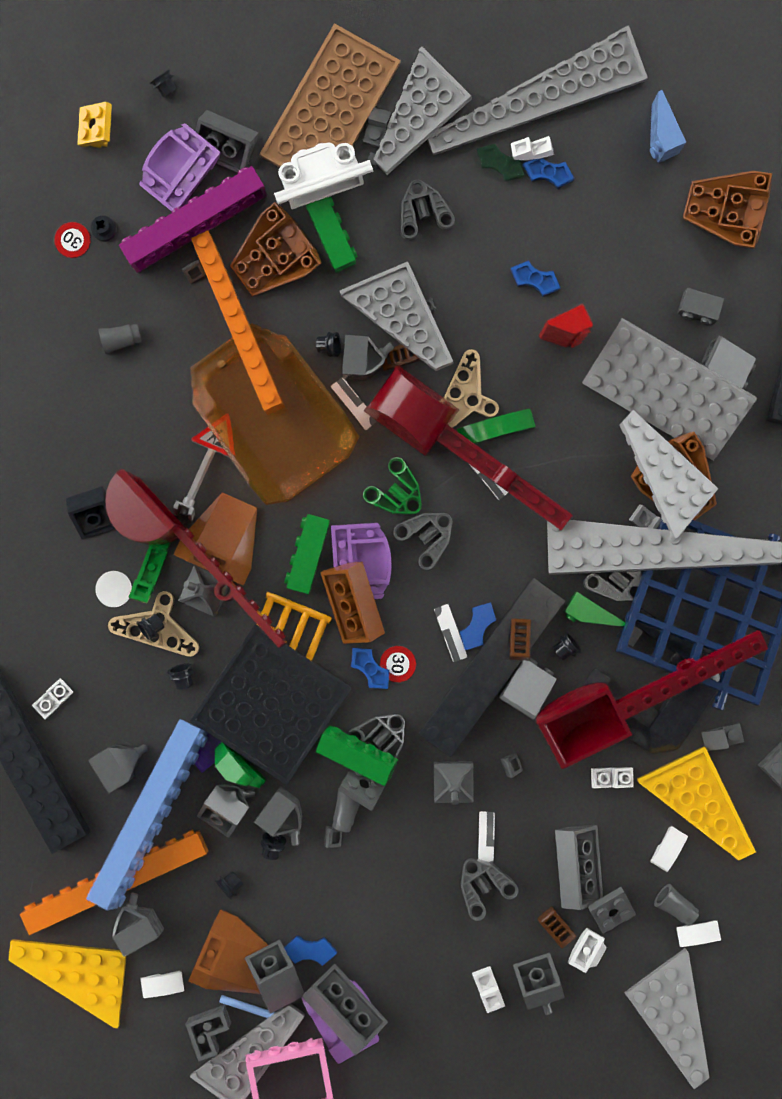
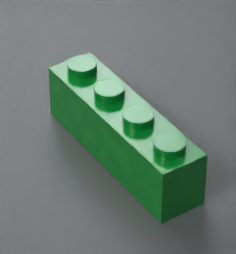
(331, 234)
(308, 553)
(357, 755)

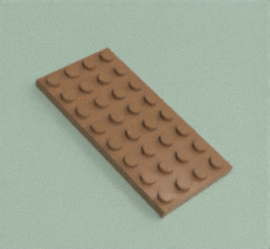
(332, 97)

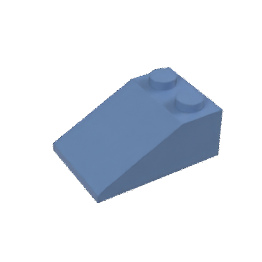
(665, 132)

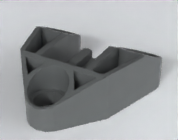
(437, 203)
(415, 524)
(608, 591)
(368, 727)
(497, 876)

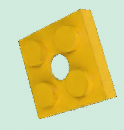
(100, 132)

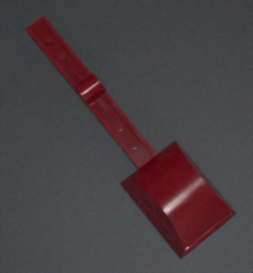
(424, 418)
(146, 519)
(592, 719)

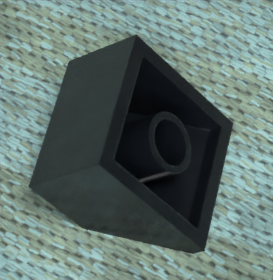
(89, 512)

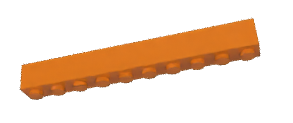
(237, 323)
(73, 900)

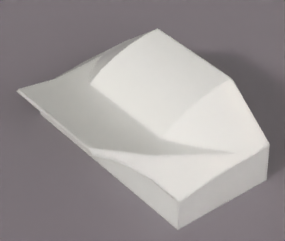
(587, 950)

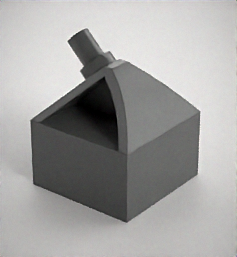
(362, 357)
(200, 593)
(117, 765)
(453, 782)
(225, 807)
(282, 815)
(135, 926)
(539, 982)

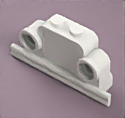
(320, 174)

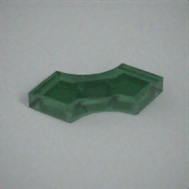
(492, 158)

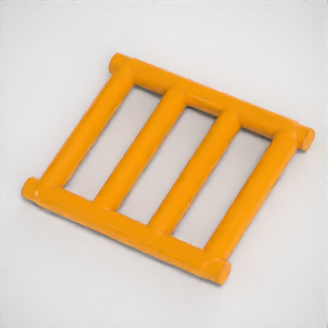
(306, 612)

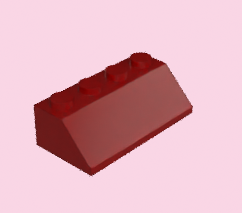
(568, 328)

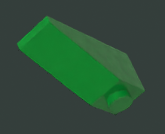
(585, 610)

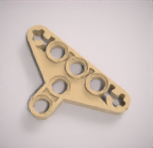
(469, 388)
(171, 629)

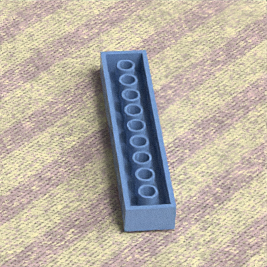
(147, 816)

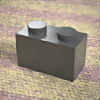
(700, 306)

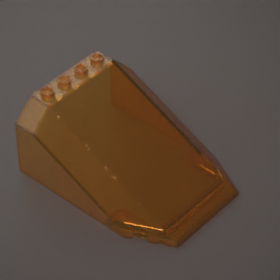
(279, 450)

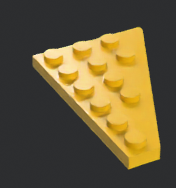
(698, 795)
(80, 973)

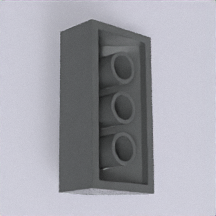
(579, 866)
(345, 1009)

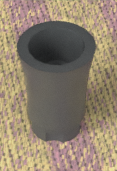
(119, 337)
(344, 813)
(676, 905)

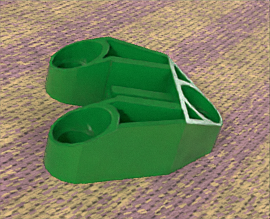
(406, 478)
(236, 767)

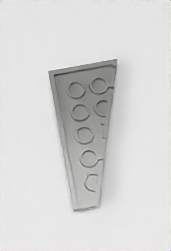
(227, 1072)

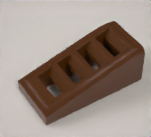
(401, 362)
(520, 656)
(543, 918)

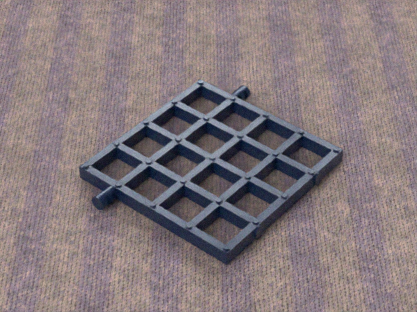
(711, 607)

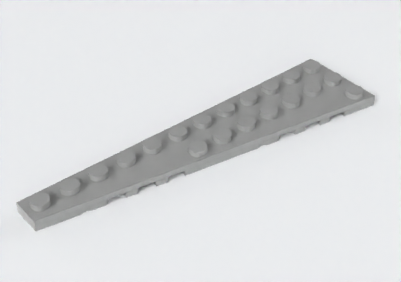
(584, 77)
(620, 548)

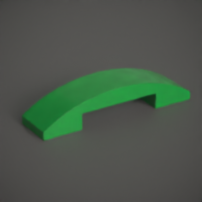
(498, 426)
(149, 572)

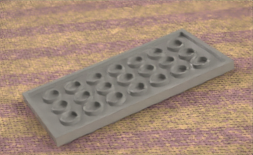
(668, 388)

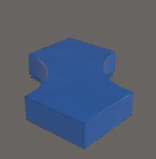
(557, 174)
(542, 281)
(473, 634)
(364, 661)
(319, 951)

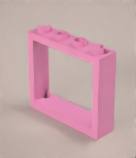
(291, 1051)

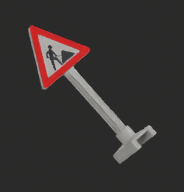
(207, 439)

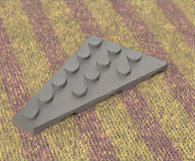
(424, 106)
(400, 309)
(675, 483)
(671, 1011)

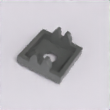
(365, 796)
(613, 900)

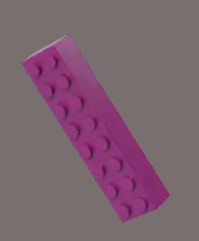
(193, 219)

